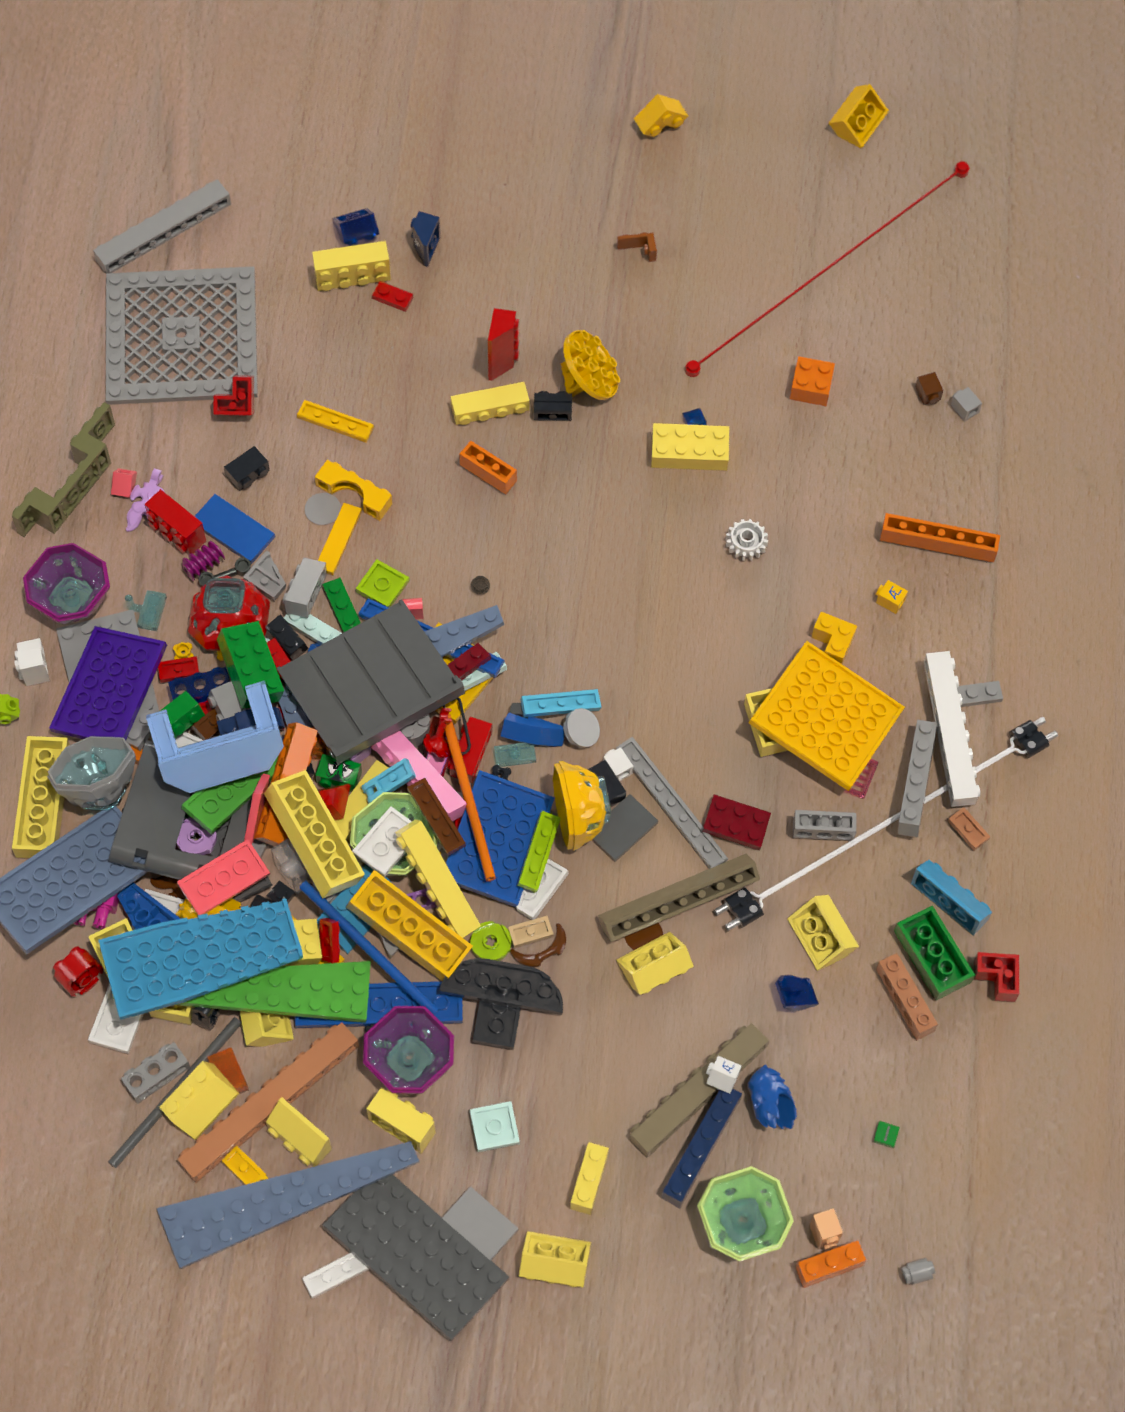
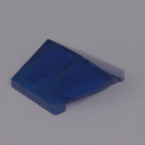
(796, 993)

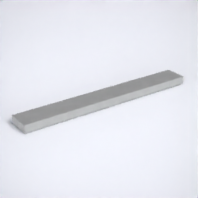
(673, 805)

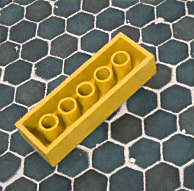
(409, 926)

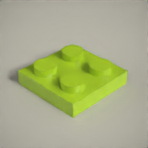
(382, 584)

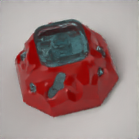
(225, 604)

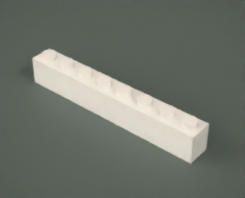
(950, 729)

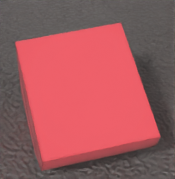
(123, 482)
(415, 607)

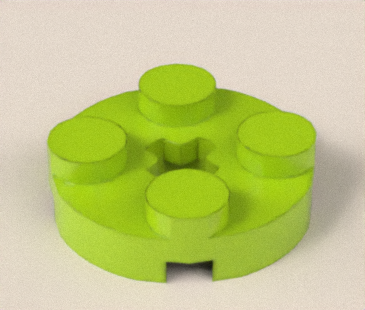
(494, 931)

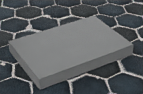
(480, 1223)

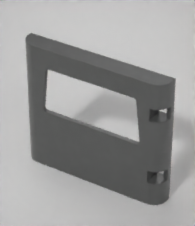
(154, 821)

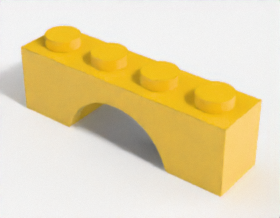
(335, 478)

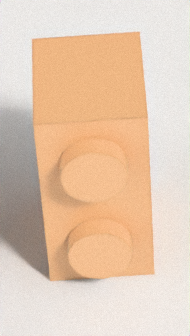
(826, 1229)

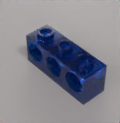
(190, 683)

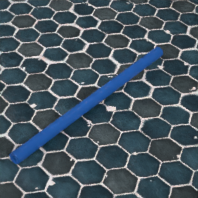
(365, 945)

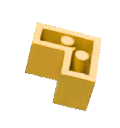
(658, 114)
(836, 634)

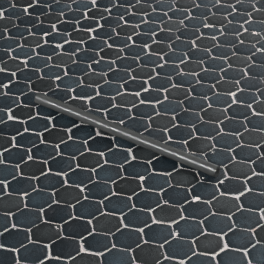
(155, 1115)

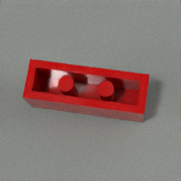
(479, 735)

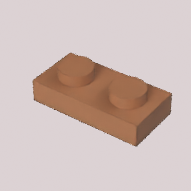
(968, 828)

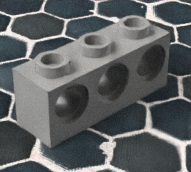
(824, 825)
(152, 1083)

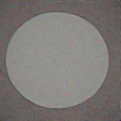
(322, 508)

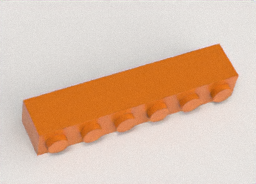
(940, 537)
(291, 760)

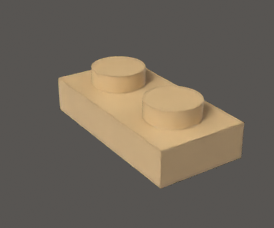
(530, 931)

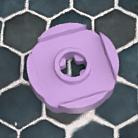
(202, 846)

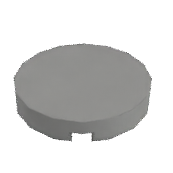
(581, 728)

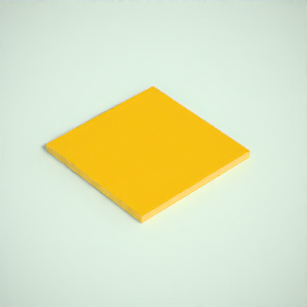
(827, 715)

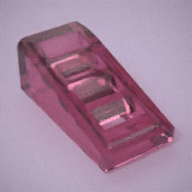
(873, 764)

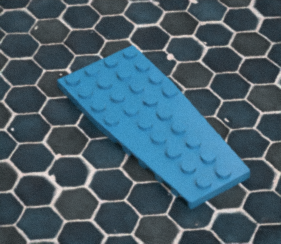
(197, 955)

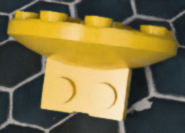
(588, 366)

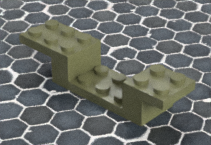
(92, 462)

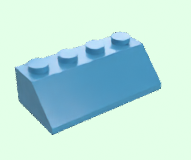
(951, 897)
(341, 901)

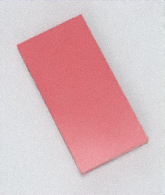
(223, 878)

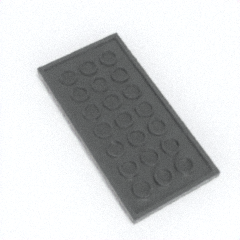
(416, 1254)

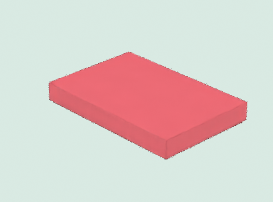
(256, 807)

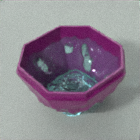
(66, 583)
(408, 1033)

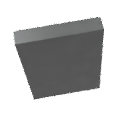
(626, 827)

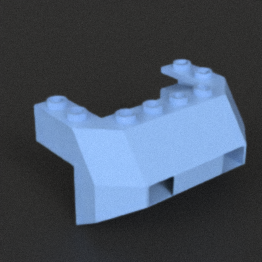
(220, 757)

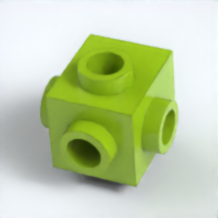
(8, 709)

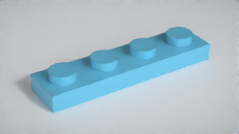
(560, 703)

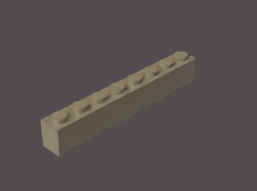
(679, 897)
(695, 1093)

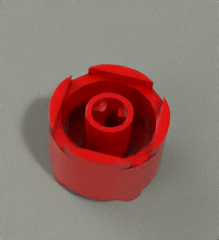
(77, 971)

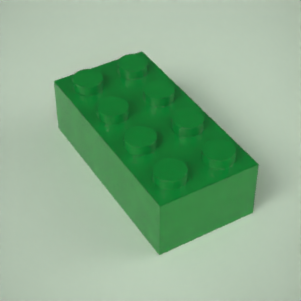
(249, 661)
(934, 953)

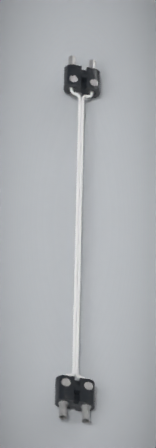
(748, 910)

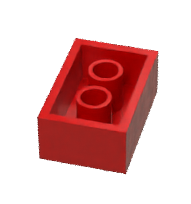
(175, 523)

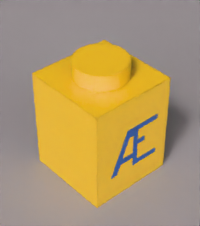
(891, 596)

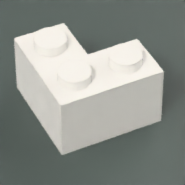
(31, 662)

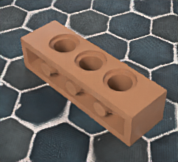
(906, 996)

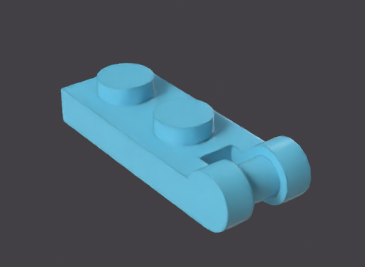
(389, 779)

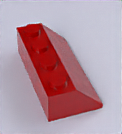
(502, 342)

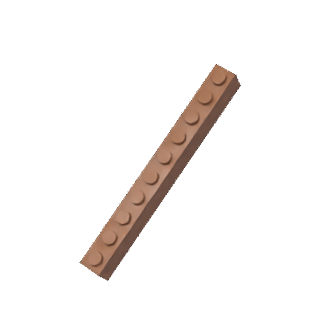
(253, 1114)

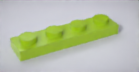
(538, 851)

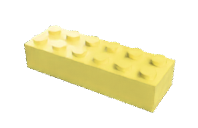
(38, 802)
(314, 834)

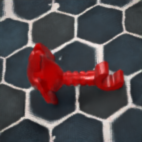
(438, 744)

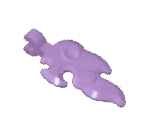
(138, 509)

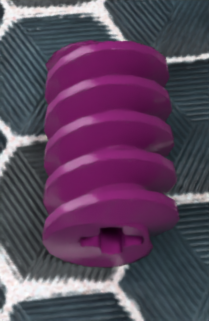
(202, 559)

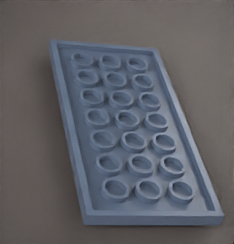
(64, 882)

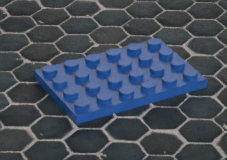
(508, 823)

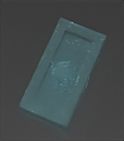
(514, 754)

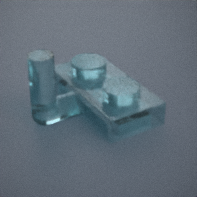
(150, 610)

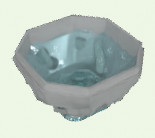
(93, 772)

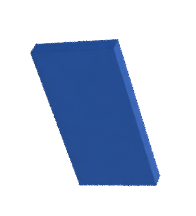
(234, 528)

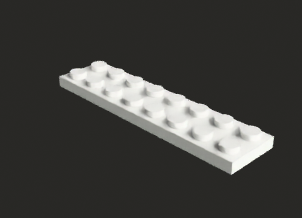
(108, 1028)

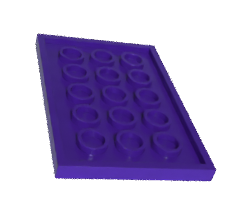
(108, 685)

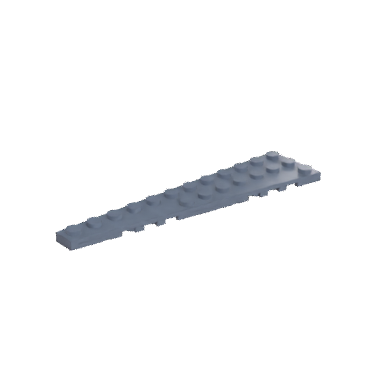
(231, 1216)

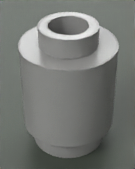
(918, 1271)

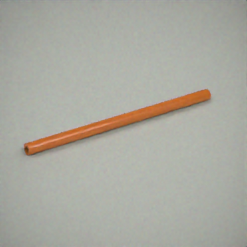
(469, 799)

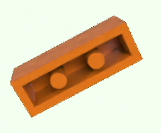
(488, 467)
(830, 1264)

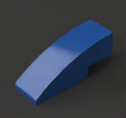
(532, 730)

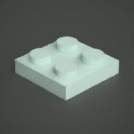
(494, 1126)

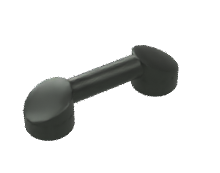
(241, 567)

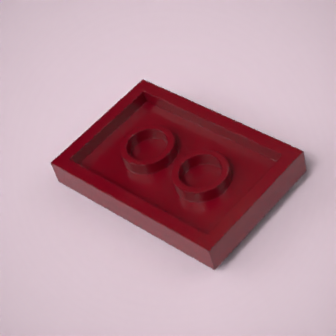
(736, 822)

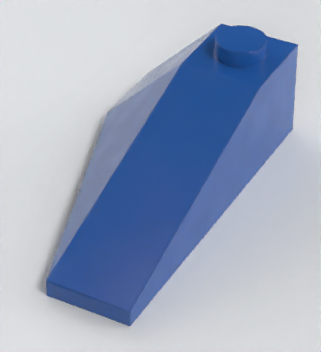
(143, 908)

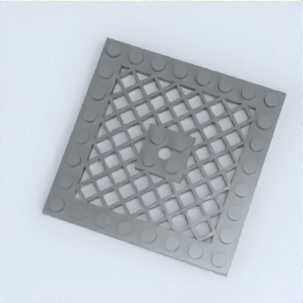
(172, 281)

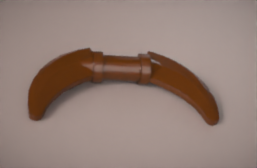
(536, 960)

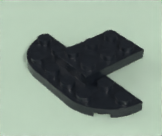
(502, 993)

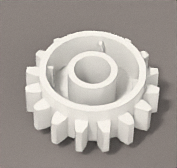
(744, 548)

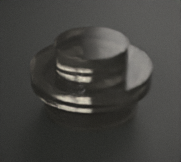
(480, 585)

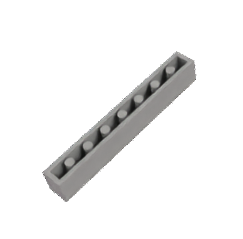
(162, 227)

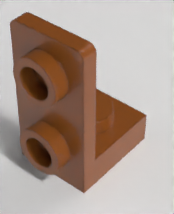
(643, 240)

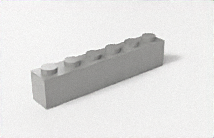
(917, 778)

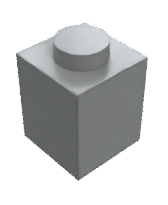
(966, 404)

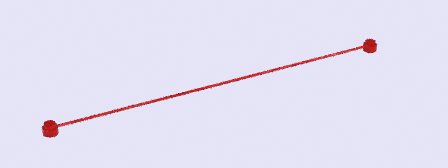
(693, 367)

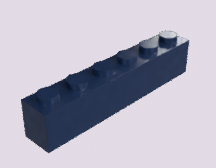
(701, 1147)

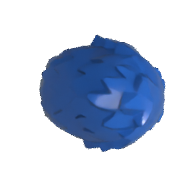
(772, 1099)

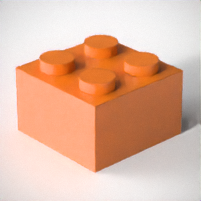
(812, 381)

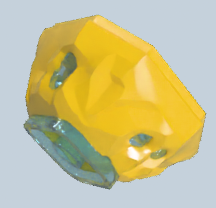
(580, 803)

